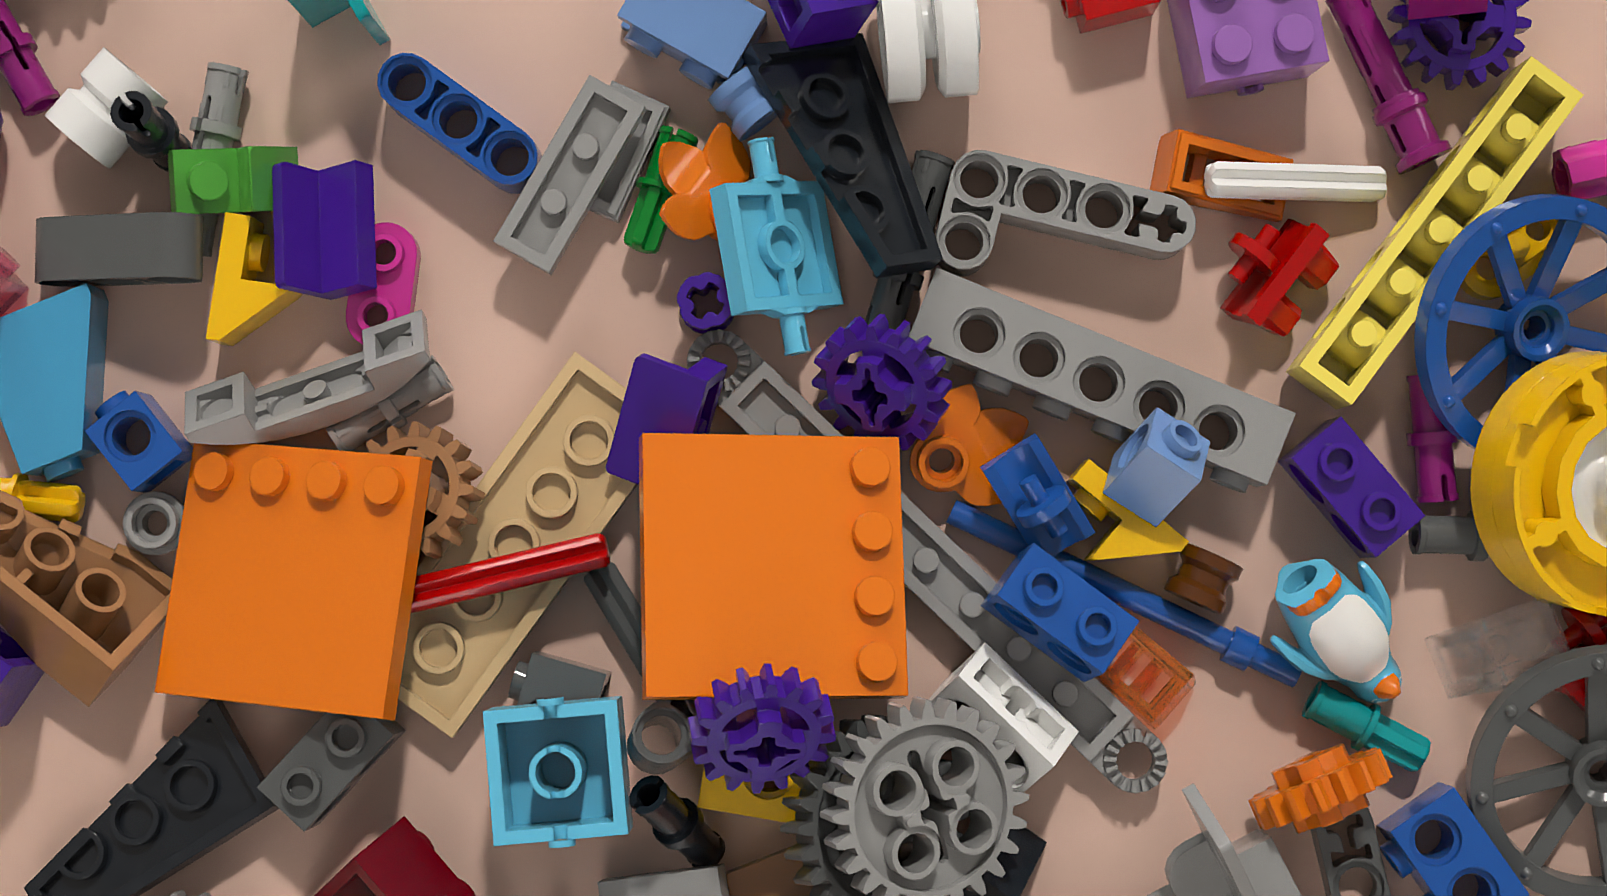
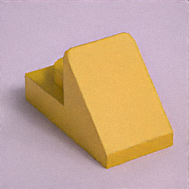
(239, 300)
(1129, 533)

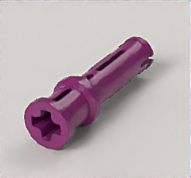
(1398, 105)

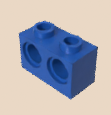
(1060, 613)
(1461, 850)

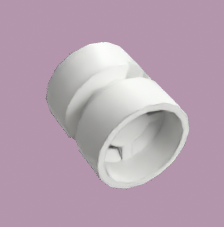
(86, 111)

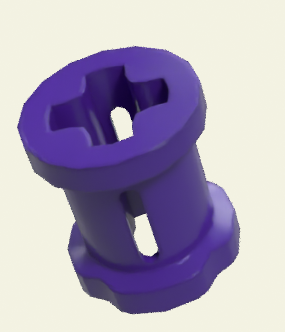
(702, 285)

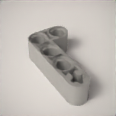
(1065, 220)

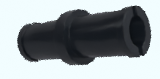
(148, 128)
(676, 822)

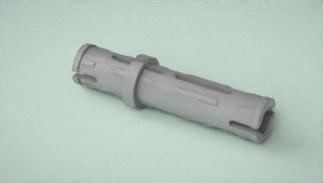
(218, 123)

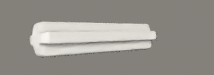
(1295, 181)

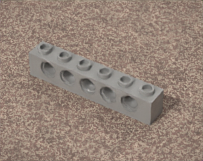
(1254, 424)

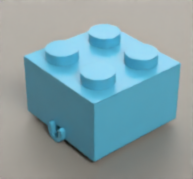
(557, 771)

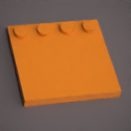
(773, 559)
(295, 578)

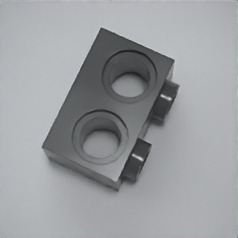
(327, 765)

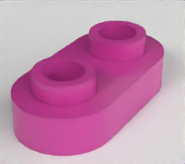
(395, 281)

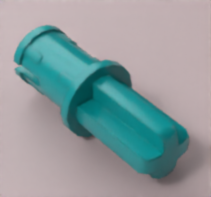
(1366, 727)

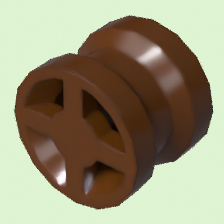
(1203, 578)

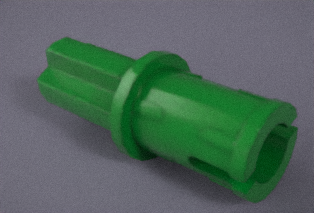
(645, 225)

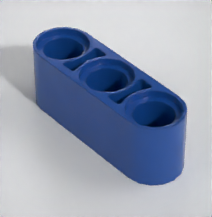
(439, 102)

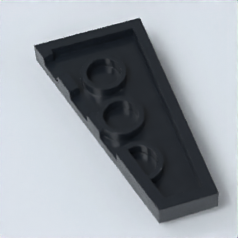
(850, 142)
(169, 817)

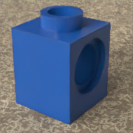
(167, 445)

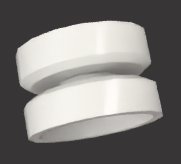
(929, 30)

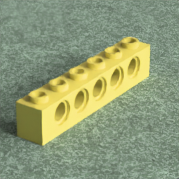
(1466, 184)

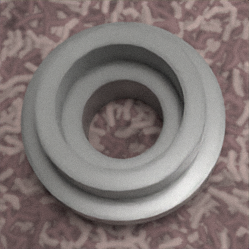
(136, 522)

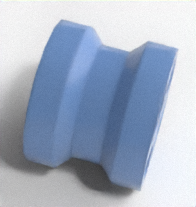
(744, 104)

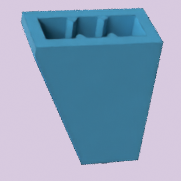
(53, 380)

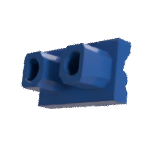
(1037, 497)

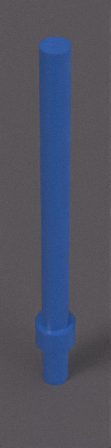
(1236, 647)

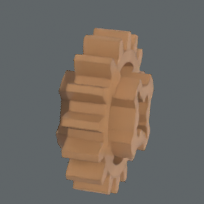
(446, 503)

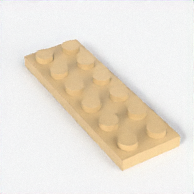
(537, 493)

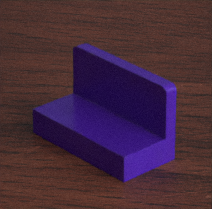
(324, 229)
(663, 400)

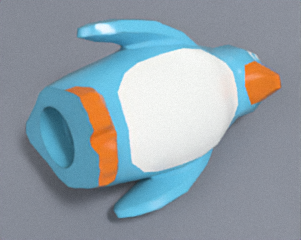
(1338, 628)

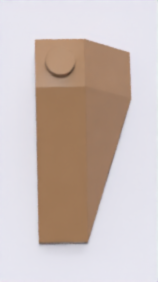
(74, 600)

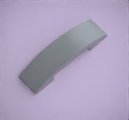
(238, 414)

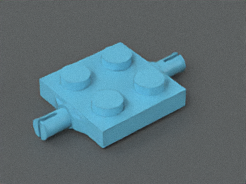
(776, 247)

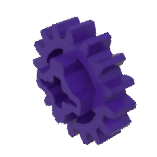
(1456, 45)
(882, 381)
(761, 728)

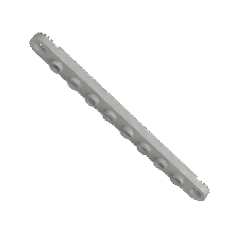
(947, 577)

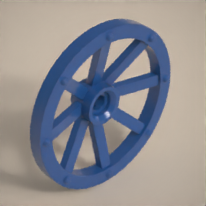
(1547, 317)

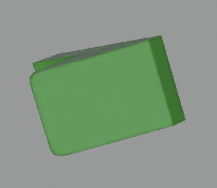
(225, 178)

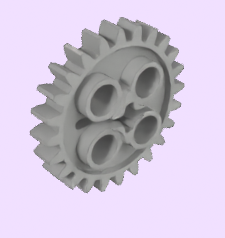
(975, 783)

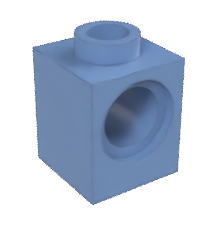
(1157, 466)

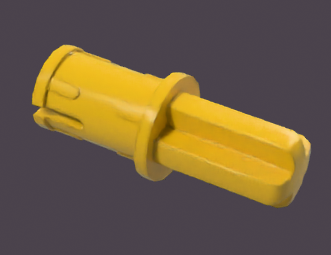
(46, 499)

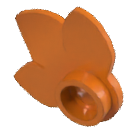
(692, 172)
(973, 440)

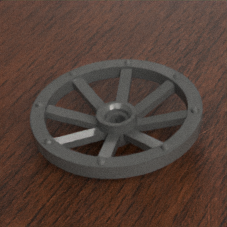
(1483, 791)

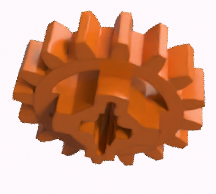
(1320, 788)

